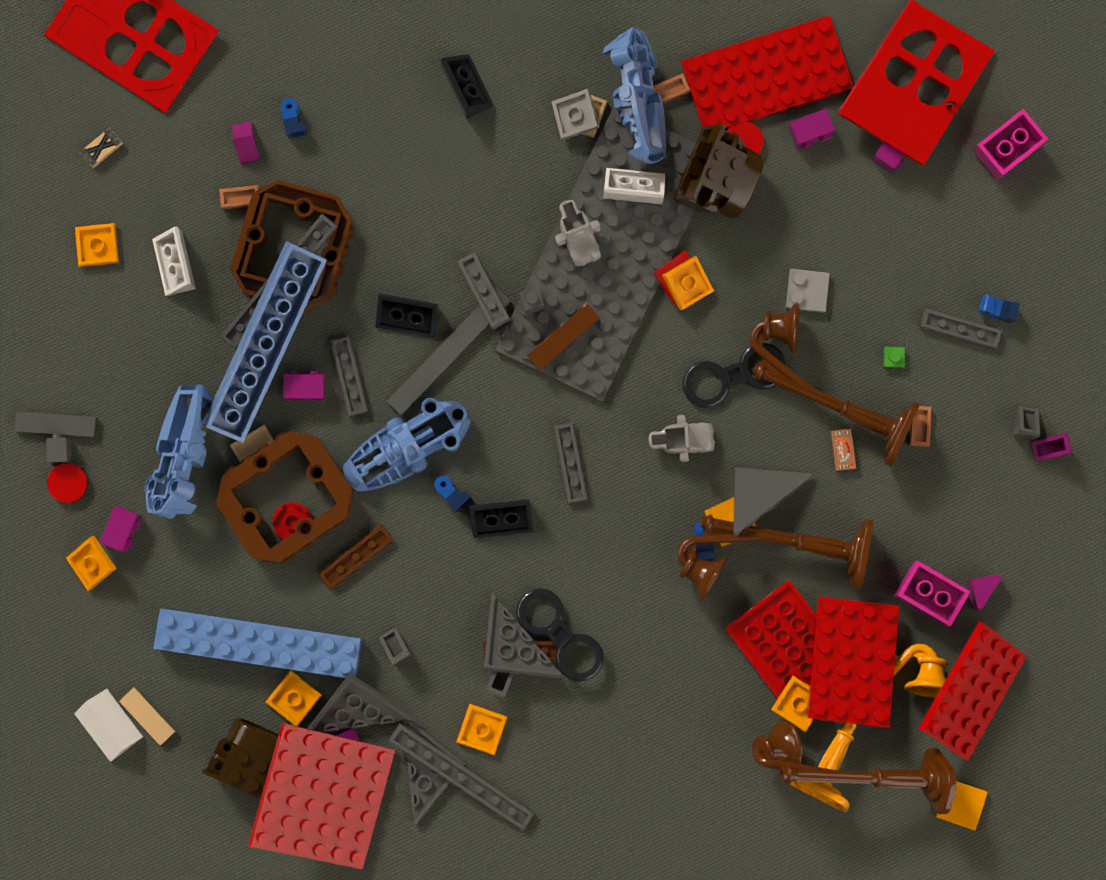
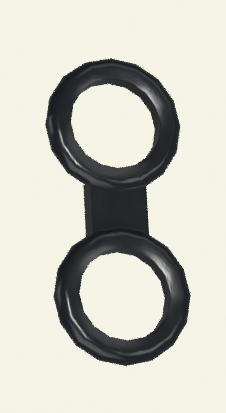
(729, 376)
(560, 635)

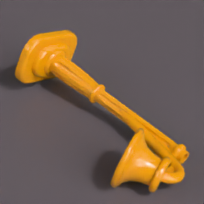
(927, 684)

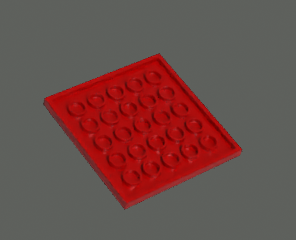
(321, 796)

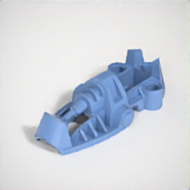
(636, 99)
(402, 447)
(180, 448)

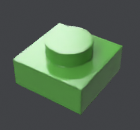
(894, 357)

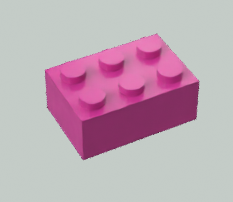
(1010, 144)
(932, 593)

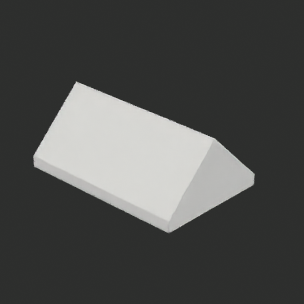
(634, 186)
(173, 262)
(108, 724)

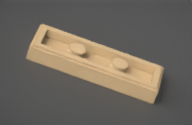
(147, 716)

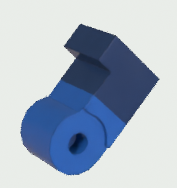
(291, 120)
(998, 308)
(450, 494)
(704, 551)

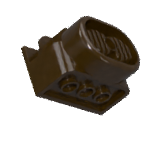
(719, 173)
(243, 757)

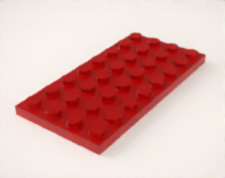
(768, 74)

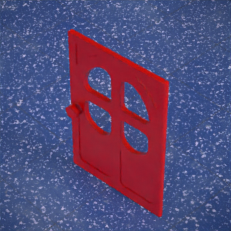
(88, 24)
(896, 112)

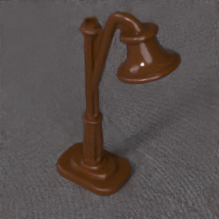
(786, 328)
(704, 572)
(784, 750)

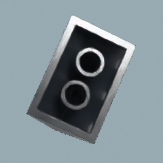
(466, 84)
(406, 315)
(501, 518)

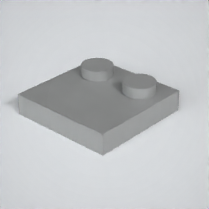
(575, 114)
(807, 289)

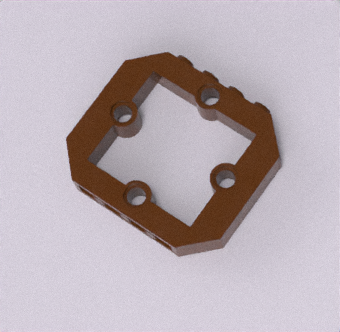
(294, 197)
(248, 470)

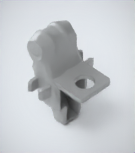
(578, 234)
(683, 438)

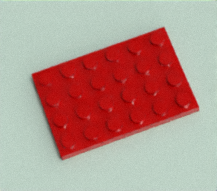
(777, 637)
(853, 662)
(972, 691)

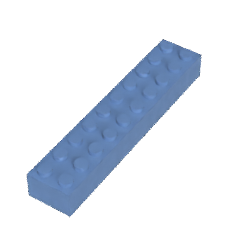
(264, 342)
(257, 643)

